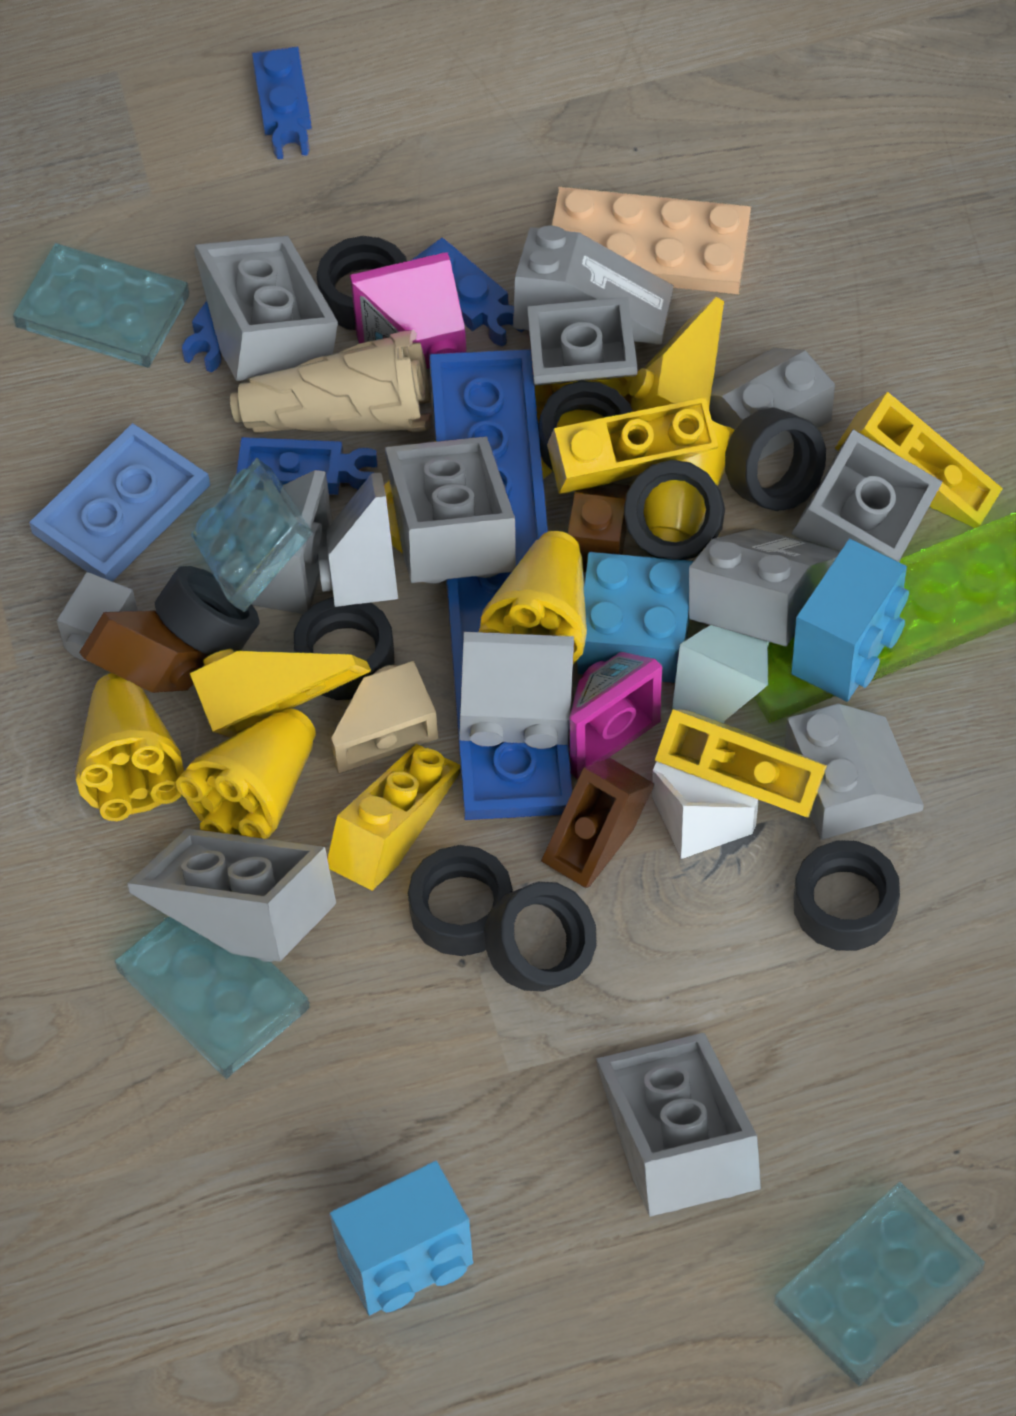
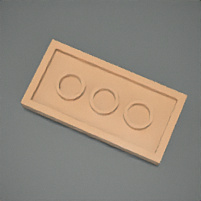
(675, 239)

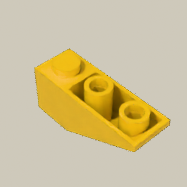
(629, 443)
(389, 816)

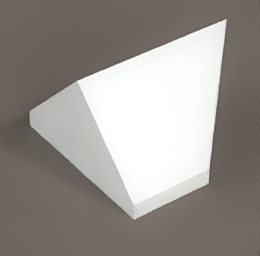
(700, 811)

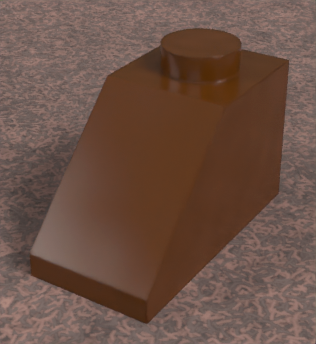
(599, 520)
(142, 651)
(597, 820)

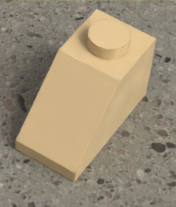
(384, 718)

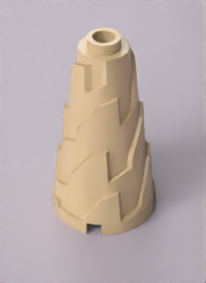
(355, 390)

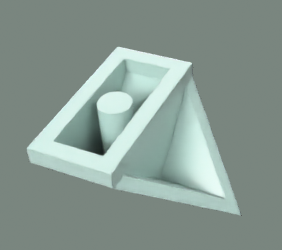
(719, 672)

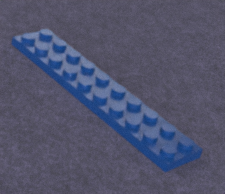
(495, 399)

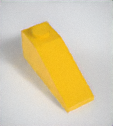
(684, 365)
(964, 490)
(252, 685)
(740, 761)

